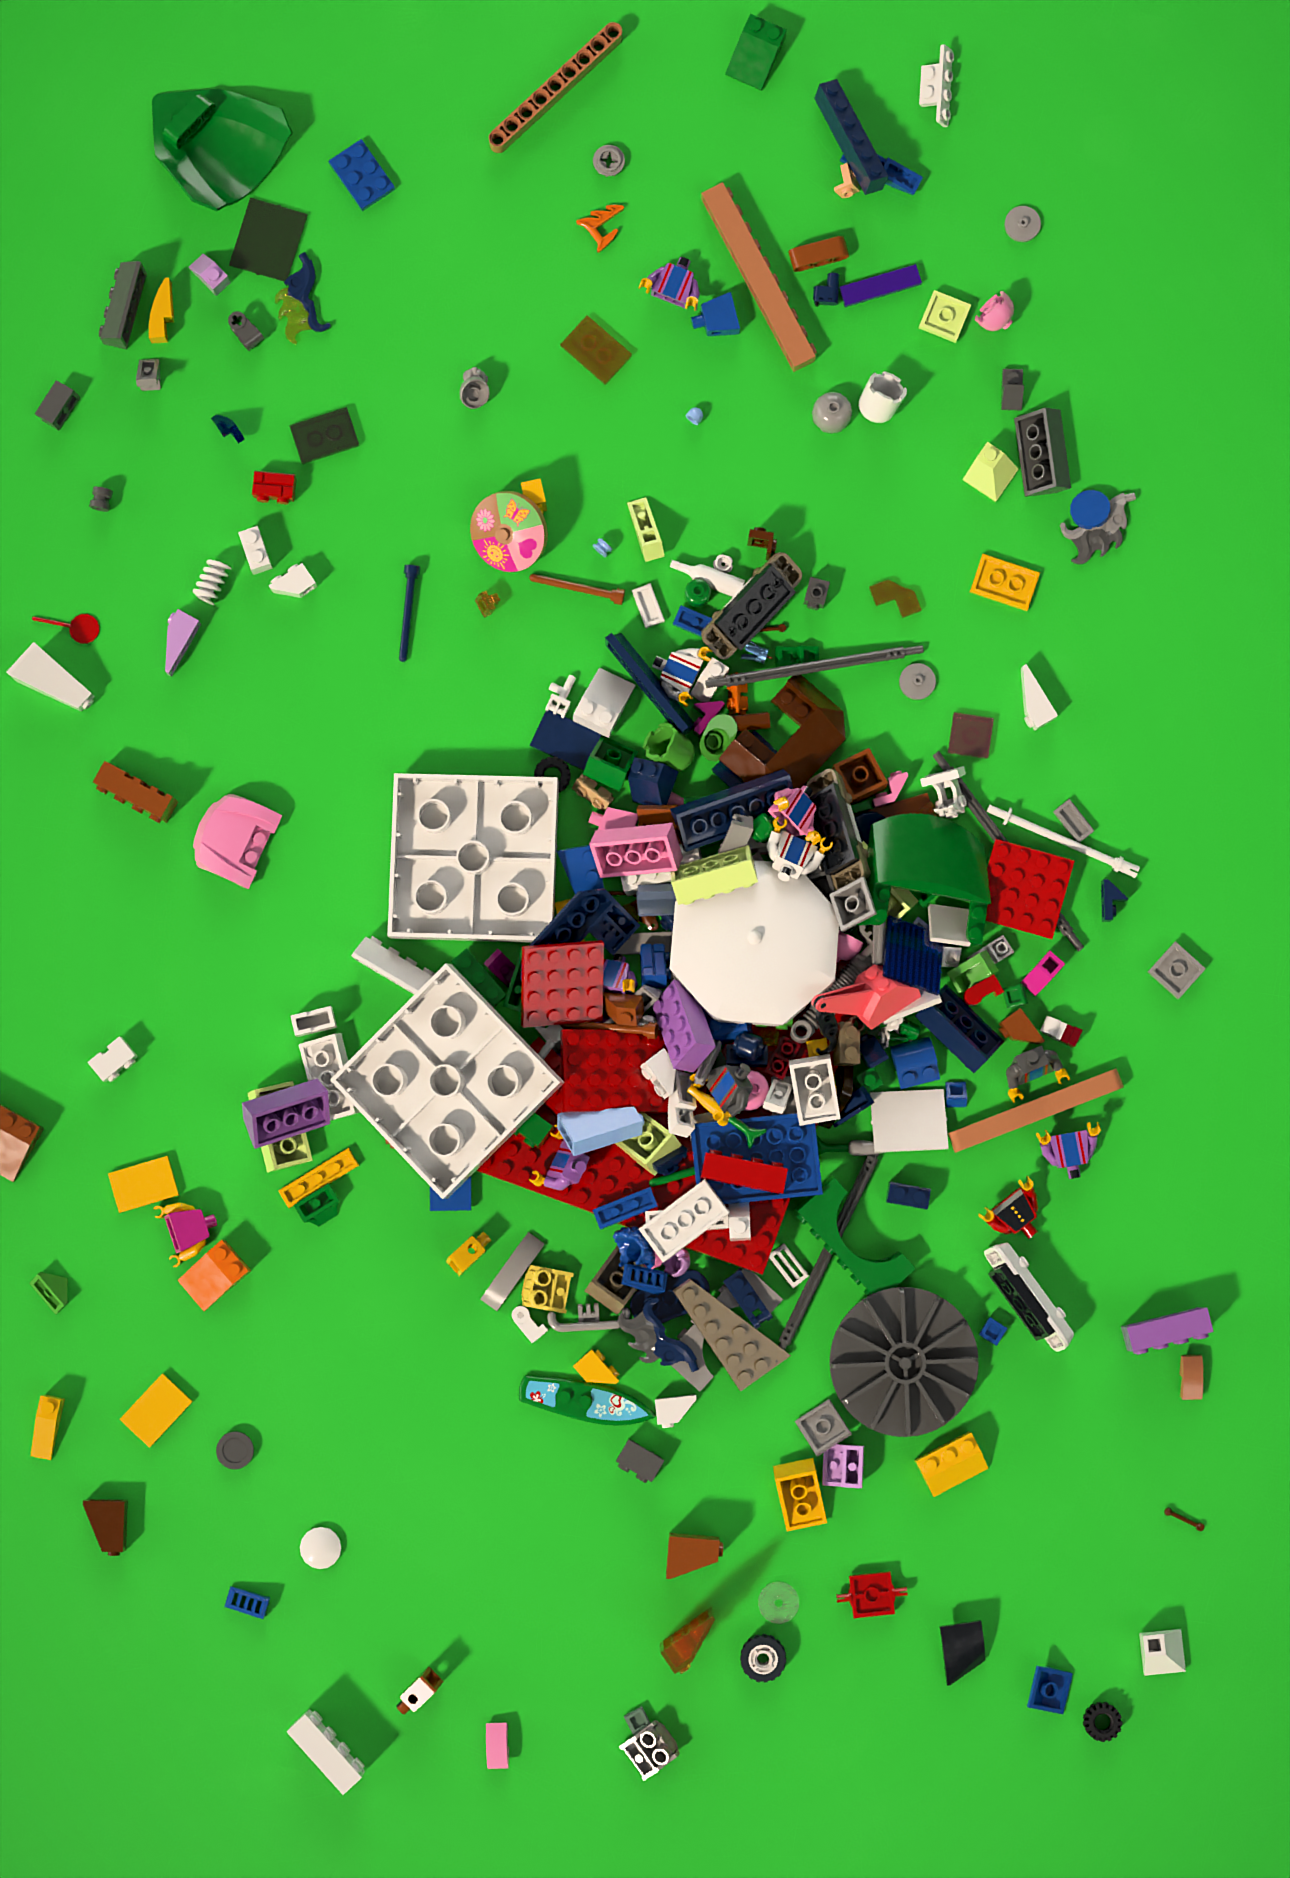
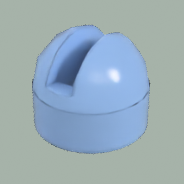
(695, 415)

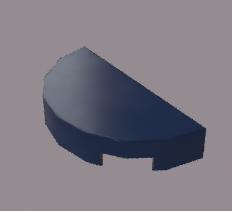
(669, 1163)

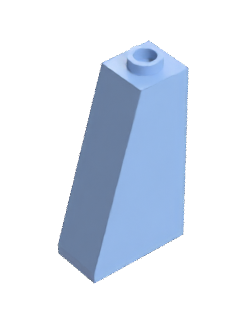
(598, 1129)

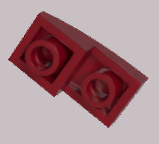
(779, 1062)

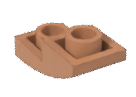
(1192, 1377)

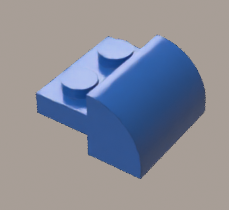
(915, 1062)

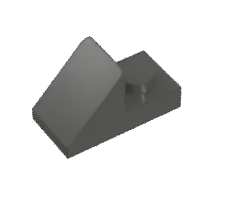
(1012, 389)

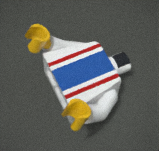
(681, 672)
(793, 855)

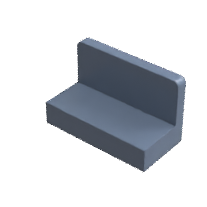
(655, 900)

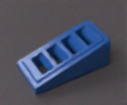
(657, 1279)
(263, 1608)

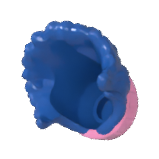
(635, 1248)

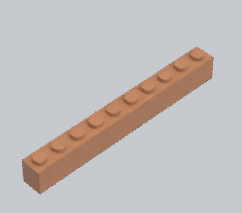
(758, 276)

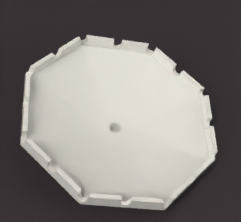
(756, 949)

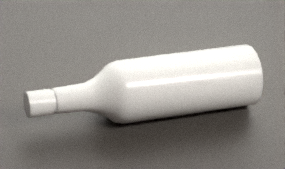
(715, 578)

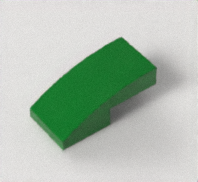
(794, 655)

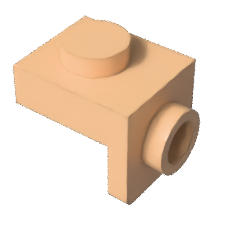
(850, 183)

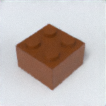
(861, 776)

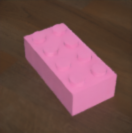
(636, 850)

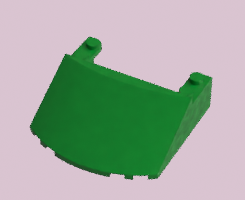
(929, 858)

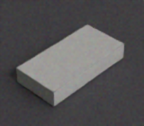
(1073, 821)

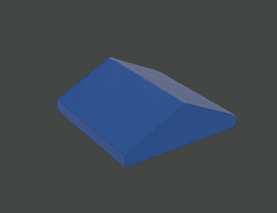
(1049, 1689)

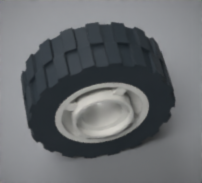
(763, 1671)

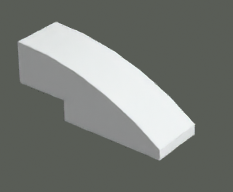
(681, 1106)

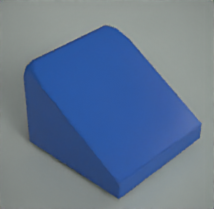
(956, 1094)

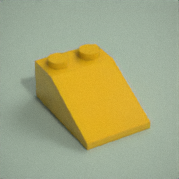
(799, 1494)

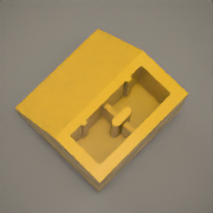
(594, 1369)

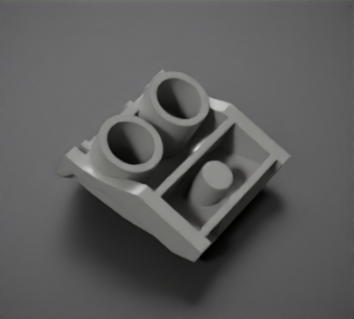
(651, 1749)

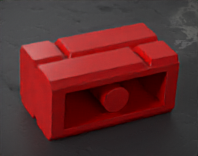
(274, 487)

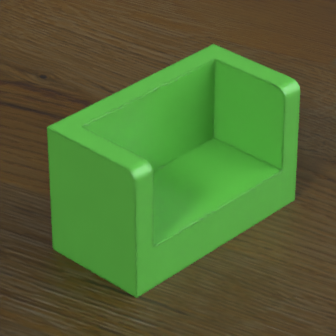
(972, 971)

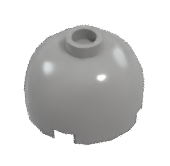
(832, 412)

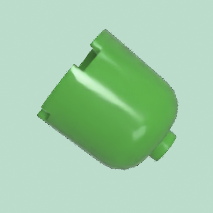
(669, 747)

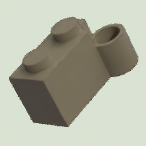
(848, 1043)

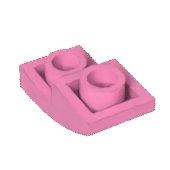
(497, 1746)

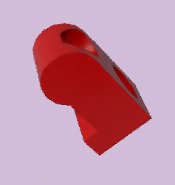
(975, 993)

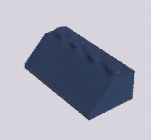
(960, 1029)

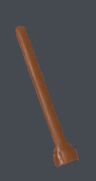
(616, 596)
(649, 1030)

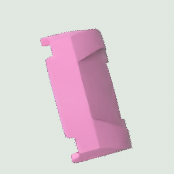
(233, 838)

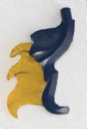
(296, 301)

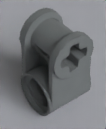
(246, 332)

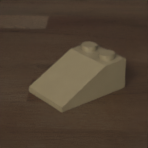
(608, 1285)

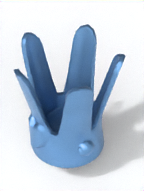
(760, 653)

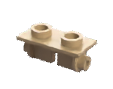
(599, 798)

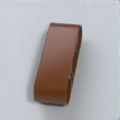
(818, 253)

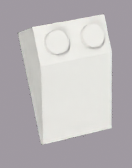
(603, 702)
(814, 1089)

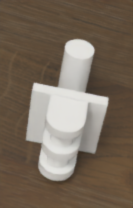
(559, 704)

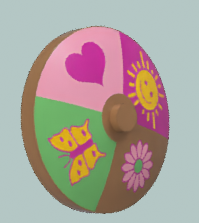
(509, 531)

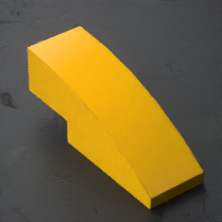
(161, 313)

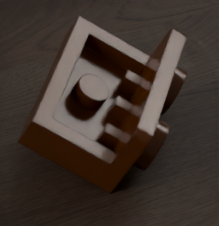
(762, 539)

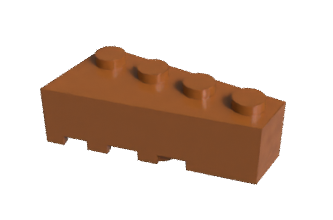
(135, 792)

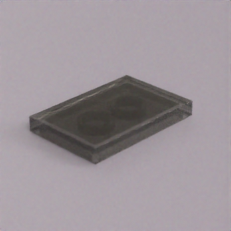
(324, 435)

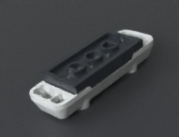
(1027, 1297)

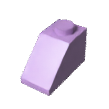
(210, 274)

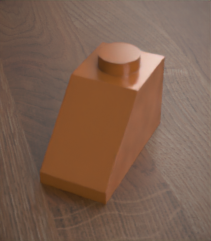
(623, 1008)
(1020, 1029)

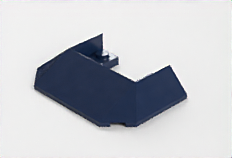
(590, 913)

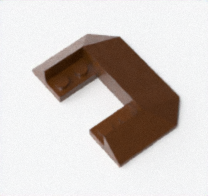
(807, 749)

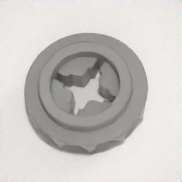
(602, 154)

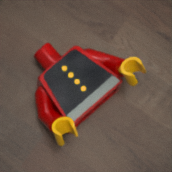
(1015, 1211)

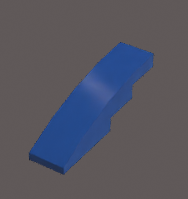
(898, 175)

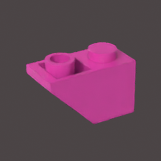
(1042, 973)

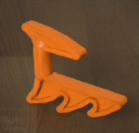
(592, 224)

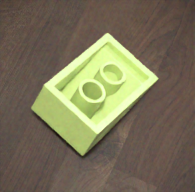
(651, 1145)

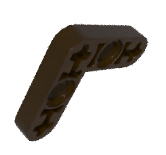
(844, 1087)

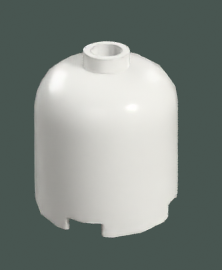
(881, 397)

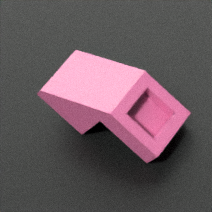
(895, 784)

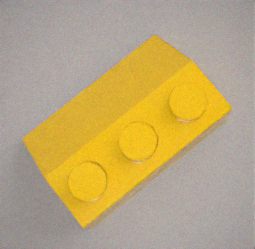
(951, 1463)

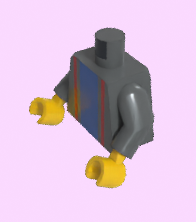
(1030, 1066)
(730, 1090)

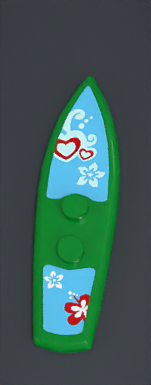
(583, 1400)

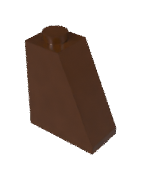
(108, 1523)

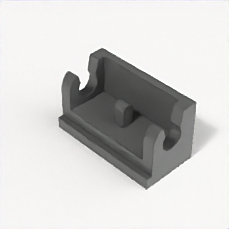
(57, 405)

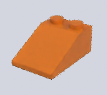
(214, 1275)

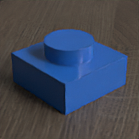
(992, 1331)

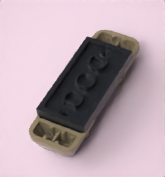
(752, 606)
(836, 822)

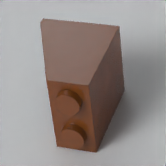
(691, 1553)

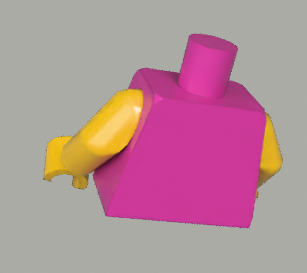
(187, 1229)

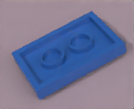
(361, 175)

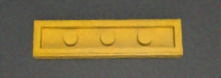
(318, 1177)

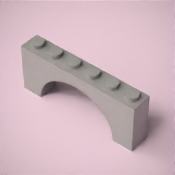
(694, 1338)

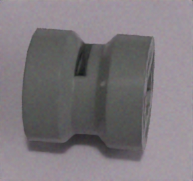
(101, 499)

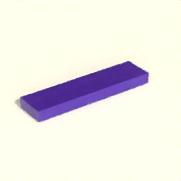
(880, 285)

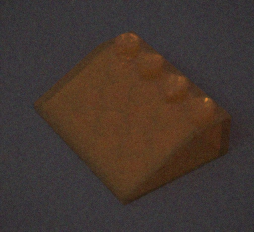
(684, 1644)

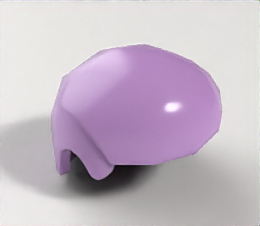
(678, 1264)

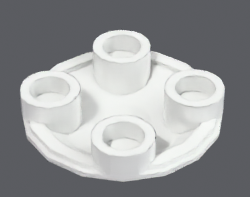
(320, 1547)

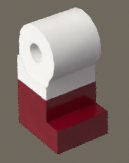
(1061, 1031)

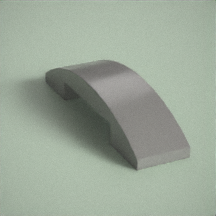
(512, 1271)

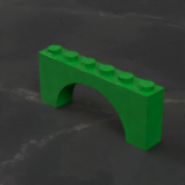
(821, 1215)

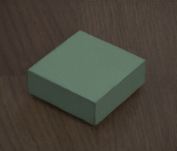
(637, 1720)

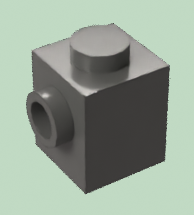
(816, 593)

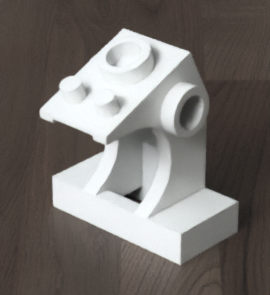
(947, 807)

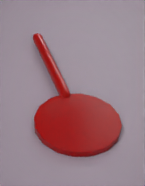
(82, 628)

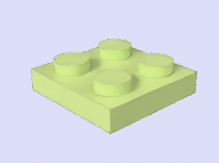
(944, 316)

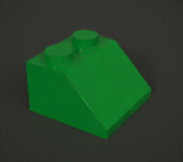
(610, 763)

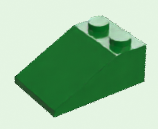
(756, 52)

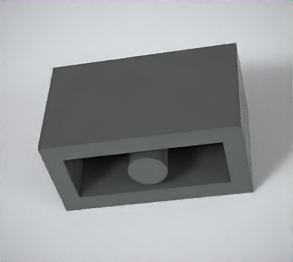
(639, 1460)

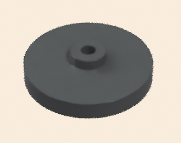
(235, 1450)

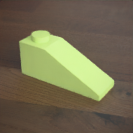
(646, 529)

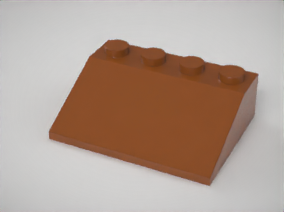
(16, 1141)

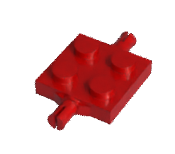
(871, 1594)

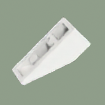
(1036, 704)

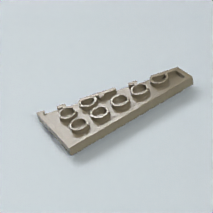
(736, 1343)

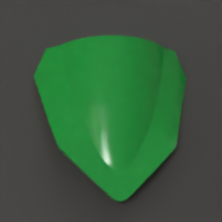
(217, 143)

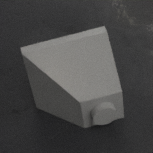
(853, 904)

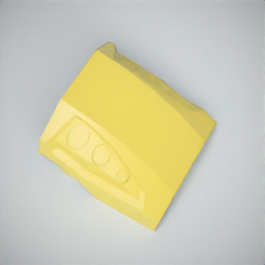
(546, 1288)

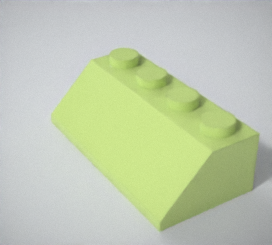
(714, 875)
(287, 1151)

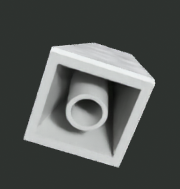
(46, 676)

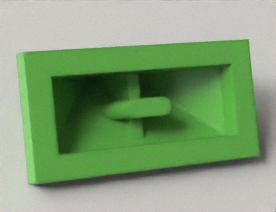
(51, 1289)

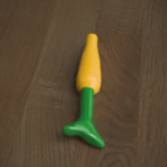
(712, 1106)

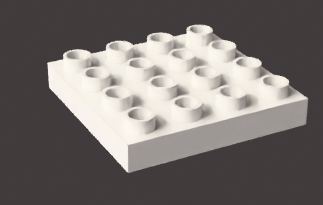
(472, 857)
(447, 1081)

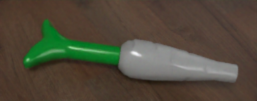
(855, 1147)

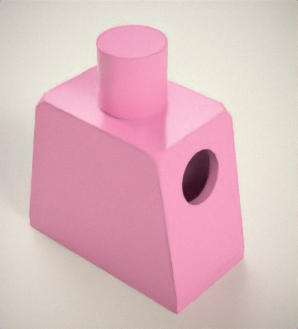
(613, 819)

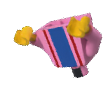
(798, 811)

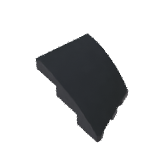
(962, 1648)

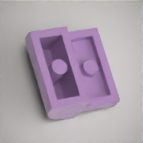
(843, 1466)

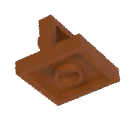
(656, 815)

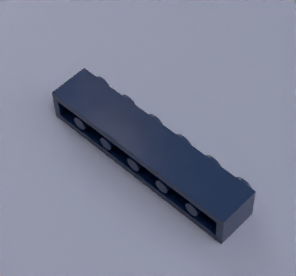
(851, 137)

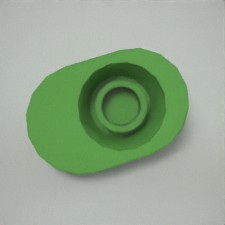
(717, 736)

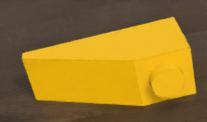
(46, 1426)

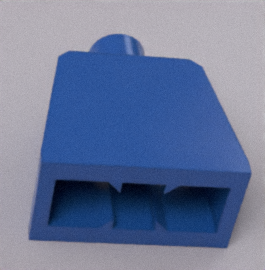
(718, 317)

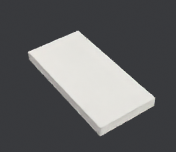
(684, 1220)

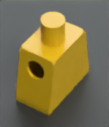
(461, 1259)

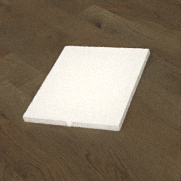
(909, 1120)

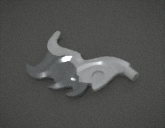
(1100, 538)

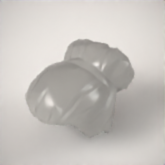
(474, 389)

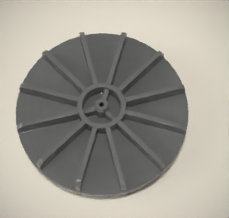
(904, 1361)

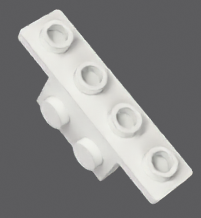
(936, 85)

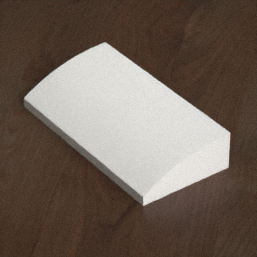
(323, 1060)

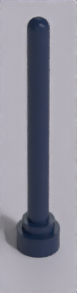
(412, 573)

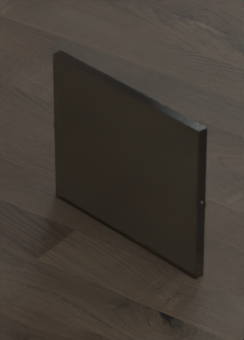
(268, 239)

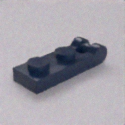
(747, 1298)

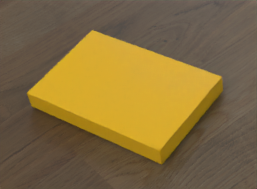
(1004, 582)
(143, 1184)
(156, 1410)

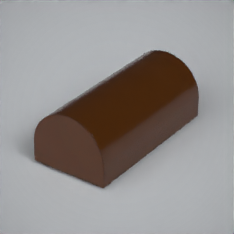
(752, 721)

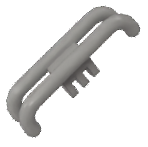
(587, 1320)

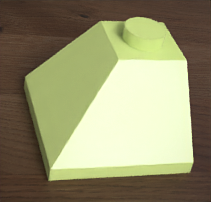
(991, 472)

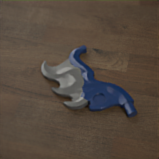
(652, 1339)

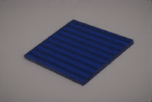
(912, 956)

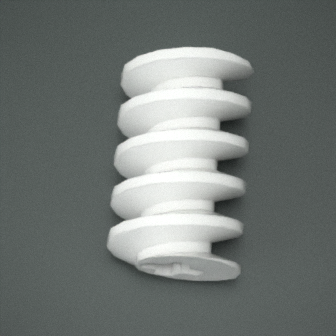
(211, 581)

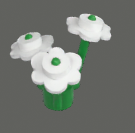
(907, 1030)

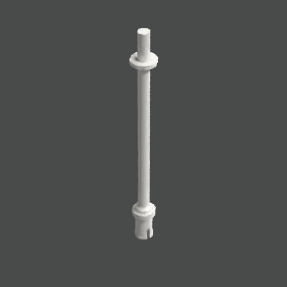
(1117, 864)

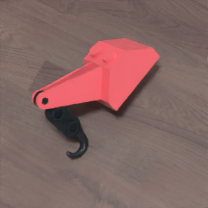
(869, 998)

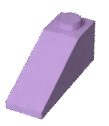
(180, 634)

